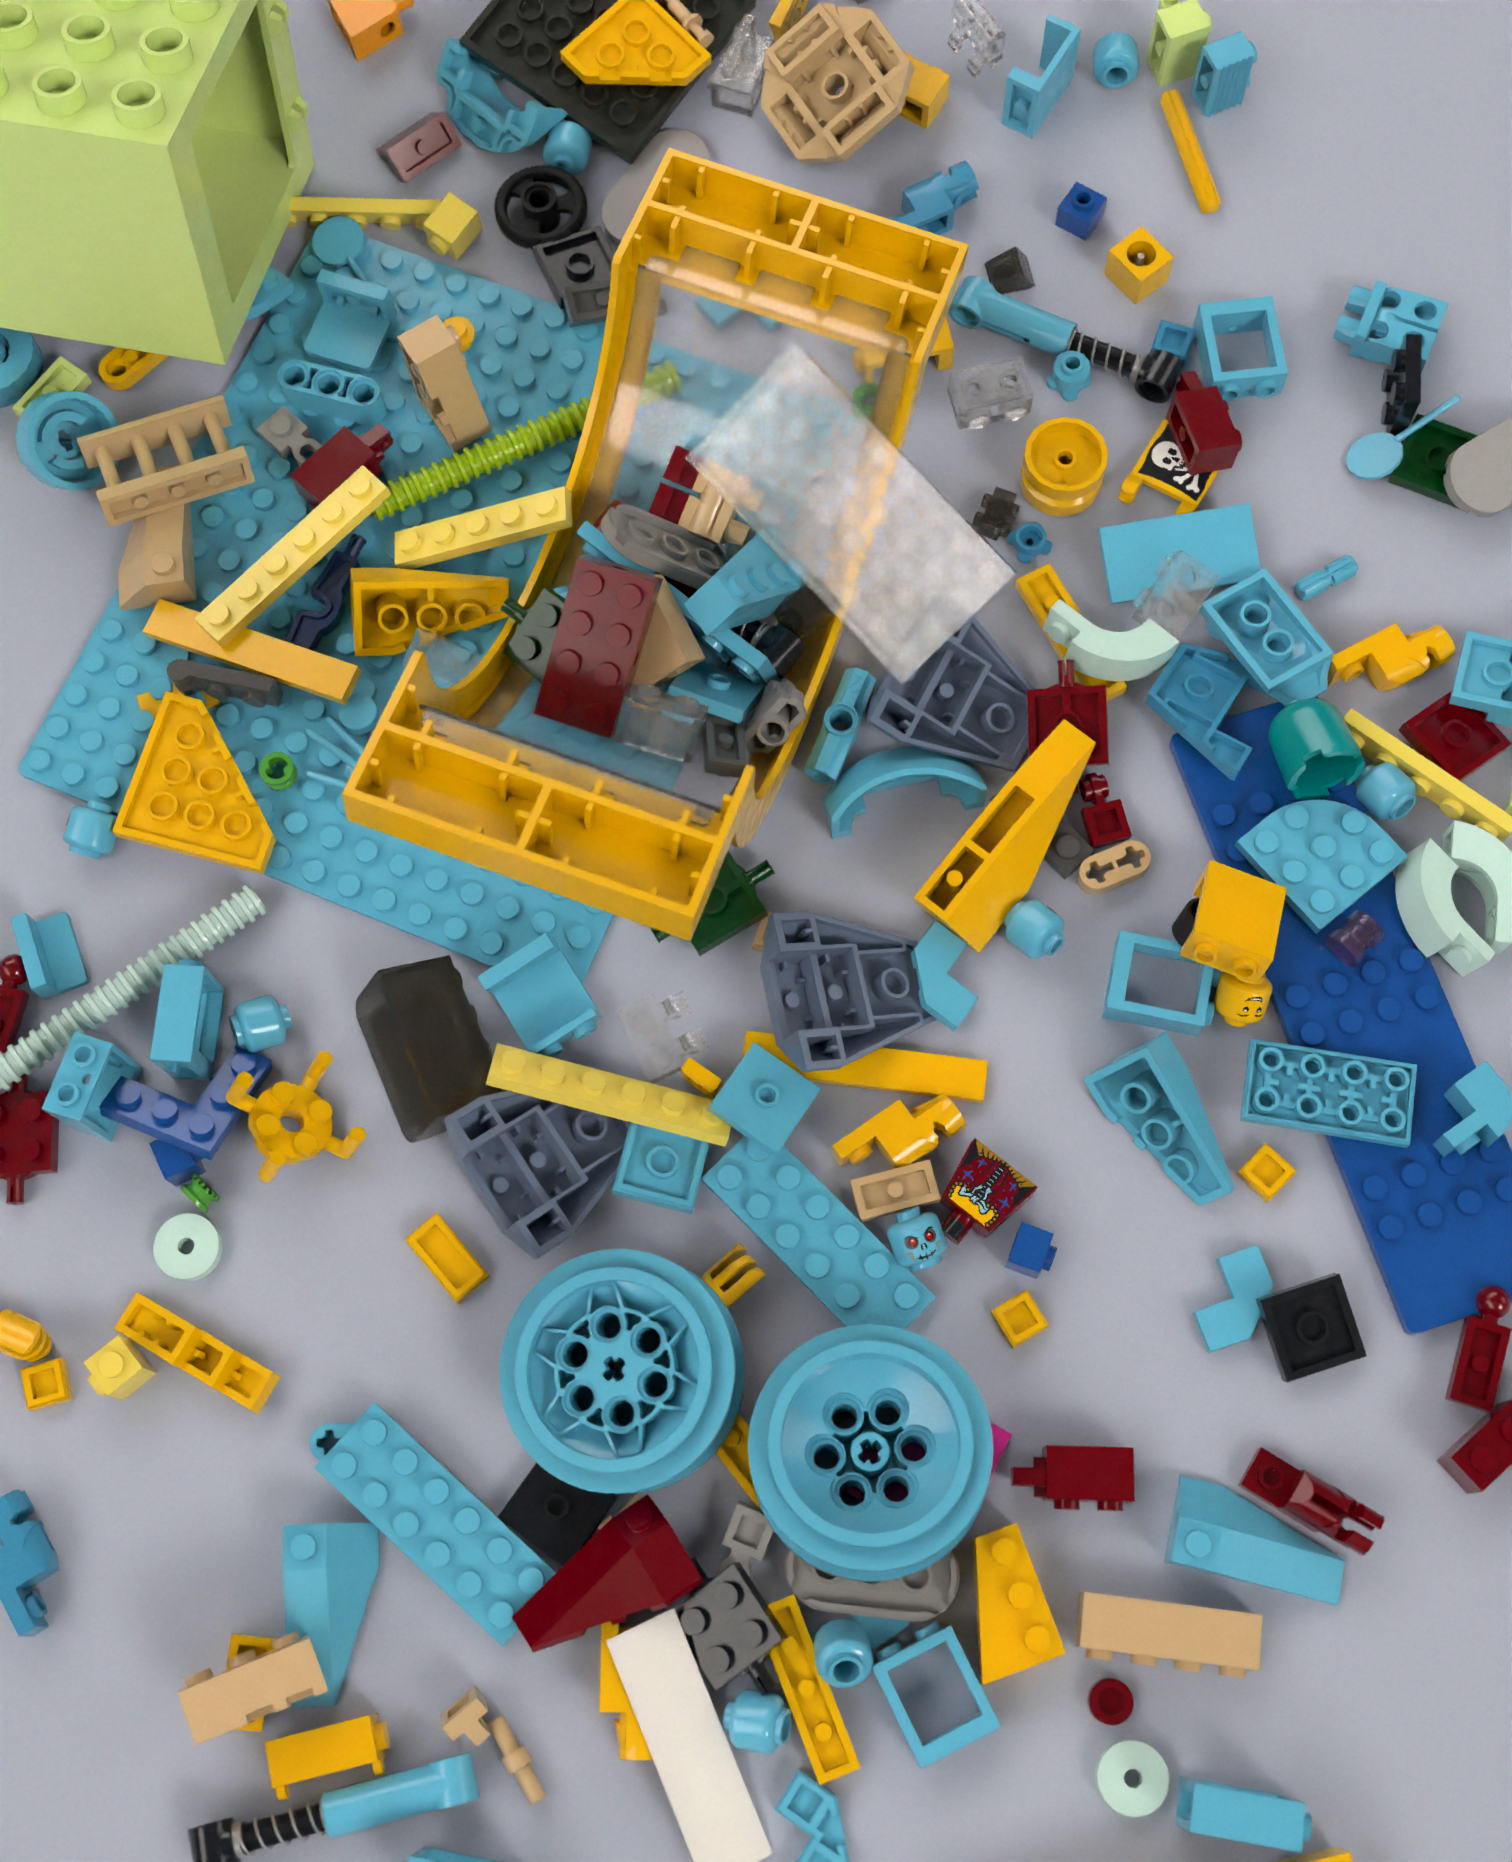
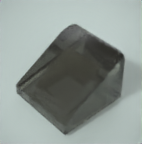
(1010, 272)

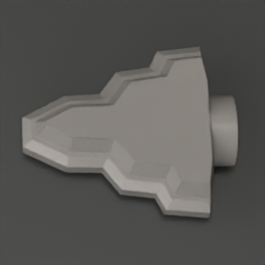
(775, 716)

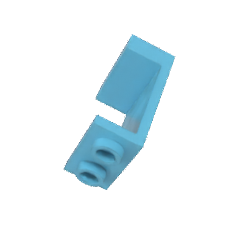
(1032, 98)
(542, 996)

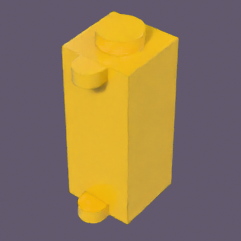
(327, 1751)

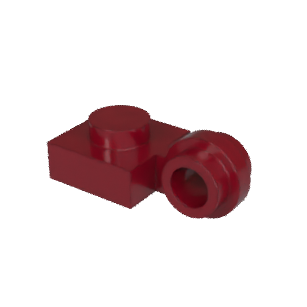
(1104, 820)

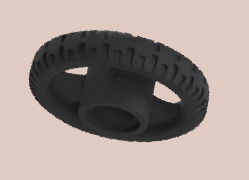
(535, 192)

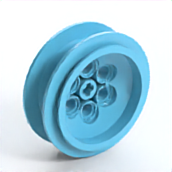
(696, 1354)
(860, 1373)

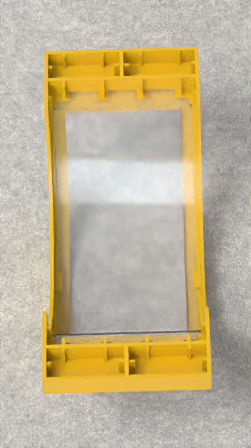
(698, 309)

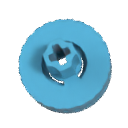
(21, 367)
(46, 435)

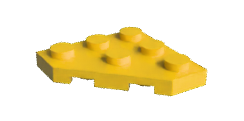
(636, 46)

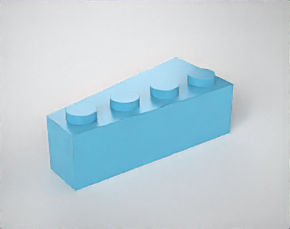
(743, 589)

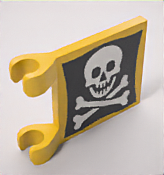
(1165, 471)

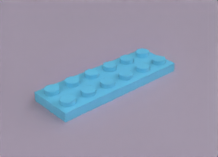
(816, 1237)
(435, 1521)

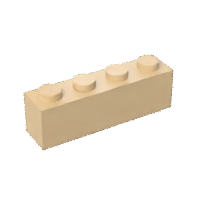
(1168, 1631)

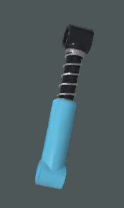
(981, 305)
(343, 1810)

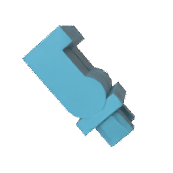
(1386, 320)

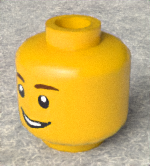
(1242, 1000)

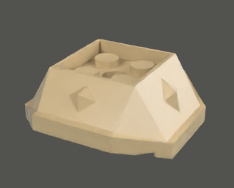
(816, 58)

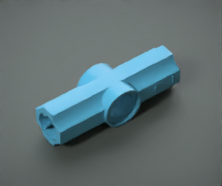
(834, 745)

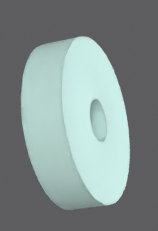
(172, 1237)
(1153, 1781)

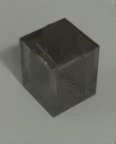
(803, 612)

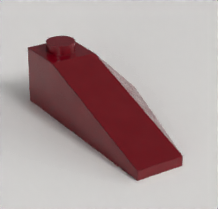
(619, 1571)

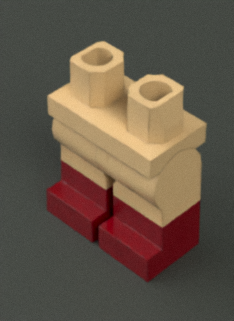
(703, 515)

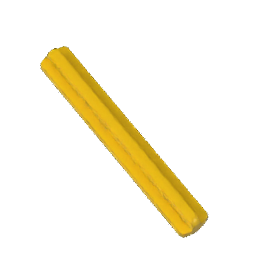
(1190, 151)

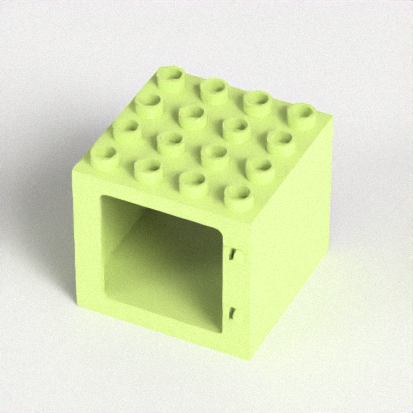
(145, 167)

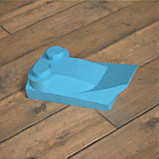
(1270, 638)

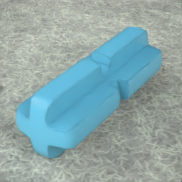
(1332, 575)

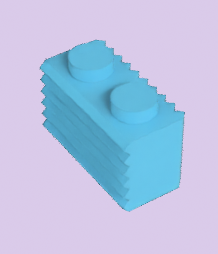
(1223, 73)

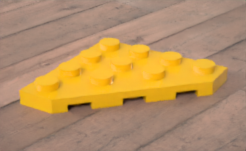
(192, 793)

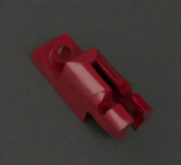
(1309, 1500)

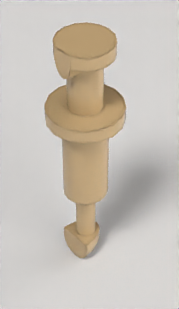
(690, 22)

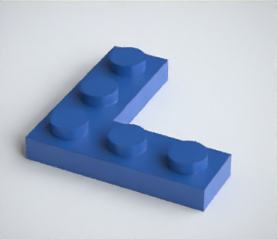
(190, 1127)

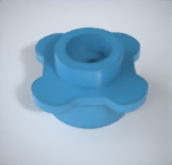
(1029, 531)

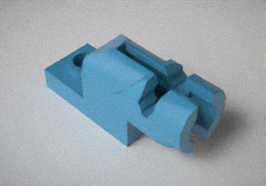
(933, 200)
(24, 1562)

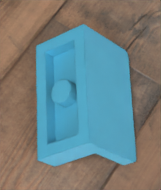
(50, 954)

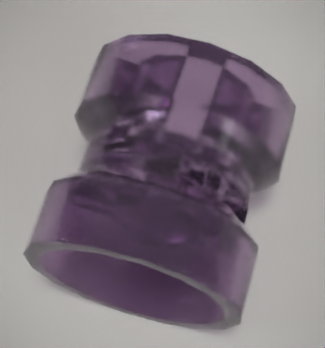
(1356, 937)

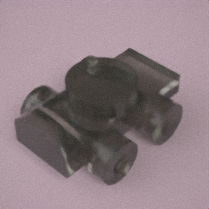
(998, 508)

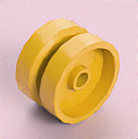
(1063, 466)

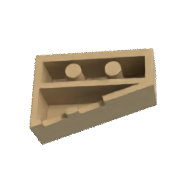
(444, 382)
(251, 1687)

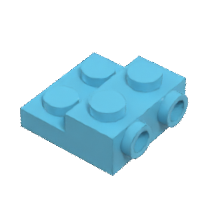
(1485, 677)

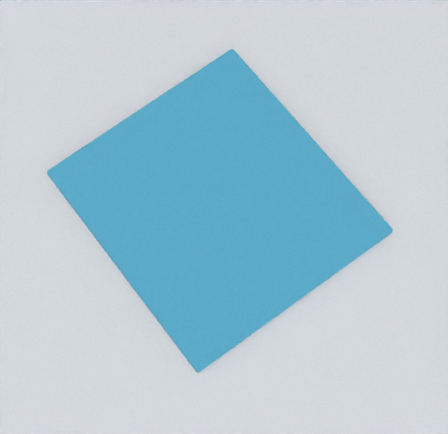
(94, 733)

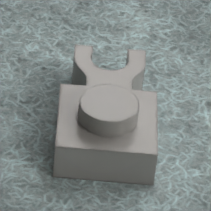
(287, 435)
(747, 1536)

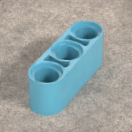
(320, 380)

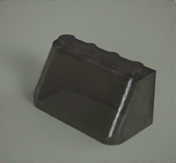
(424, 1043)

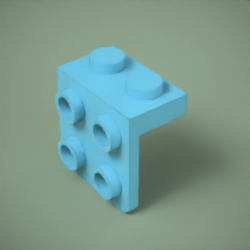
(350, 321)

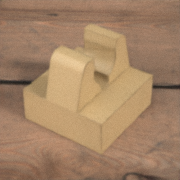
(467, 1717)

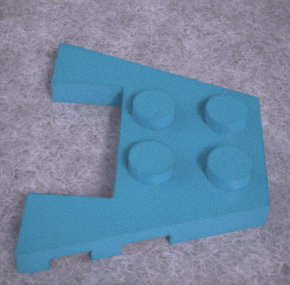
(1196, 697)

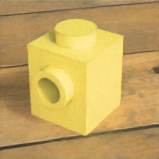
(452, 227)
(118, 1368)

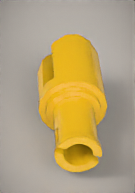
(733, 1275)
(23, 1337)

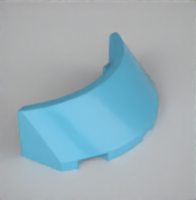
(483, 110)
(897, 769)

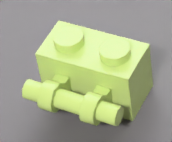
(1177, 40)

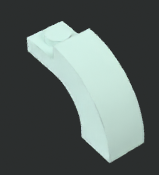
(1109, 653)
(1489, 867)
(1430, 913)

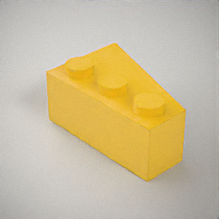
(1011, 1609)

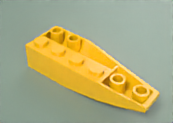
(1007, 842)

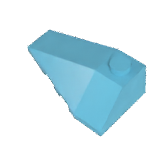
(1160, 1107)
(1236, 1540)
(326, 1591)

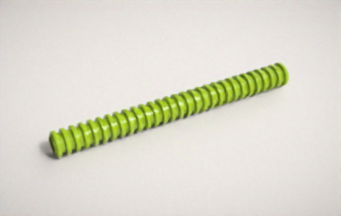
(484, 458)

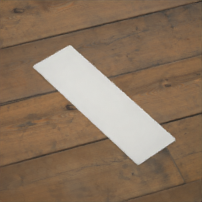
(688, 1742)

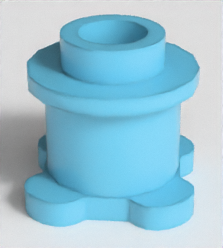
(1070, 374)

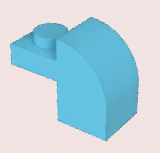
(1485, 1109)

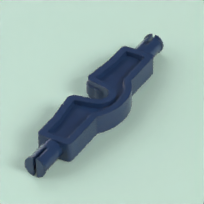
(329, 590)

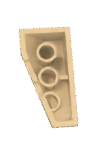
(158, 559)

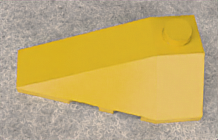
(397, 601)

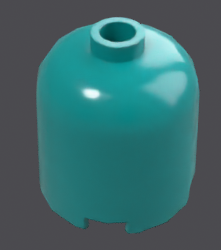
(1314, 748)

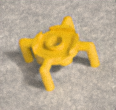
(299, 1103)

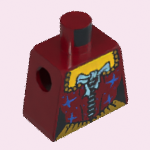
(983, 1193)

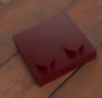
(1454, 737)

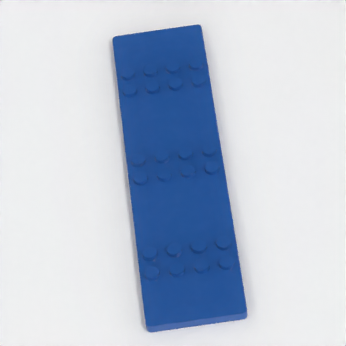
(1429, 1219)

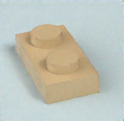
(895, 1190)

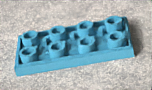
(1215, 537)
(1328, 1093)

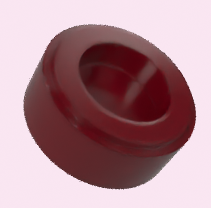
(1110, 1701)

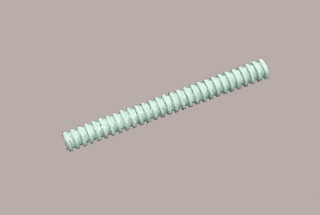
(127, 985)

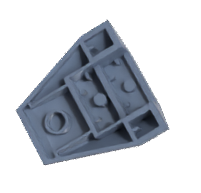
(959, 702)
(837, 989)
(536, 1163)

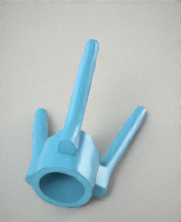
(349, 760)

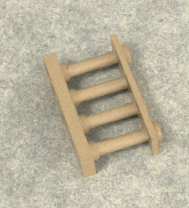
(171, 486)

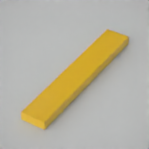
(256, 654)
(896, 1071)

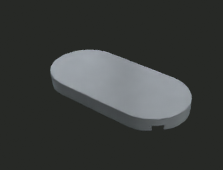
(630, 189)
(1481, 472)
(662, 545)
(906, 1598)

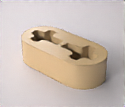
(1117, 875)

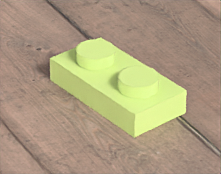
(58, 377)

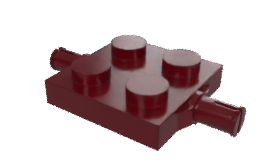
(1078, 704)
(26, 1138)

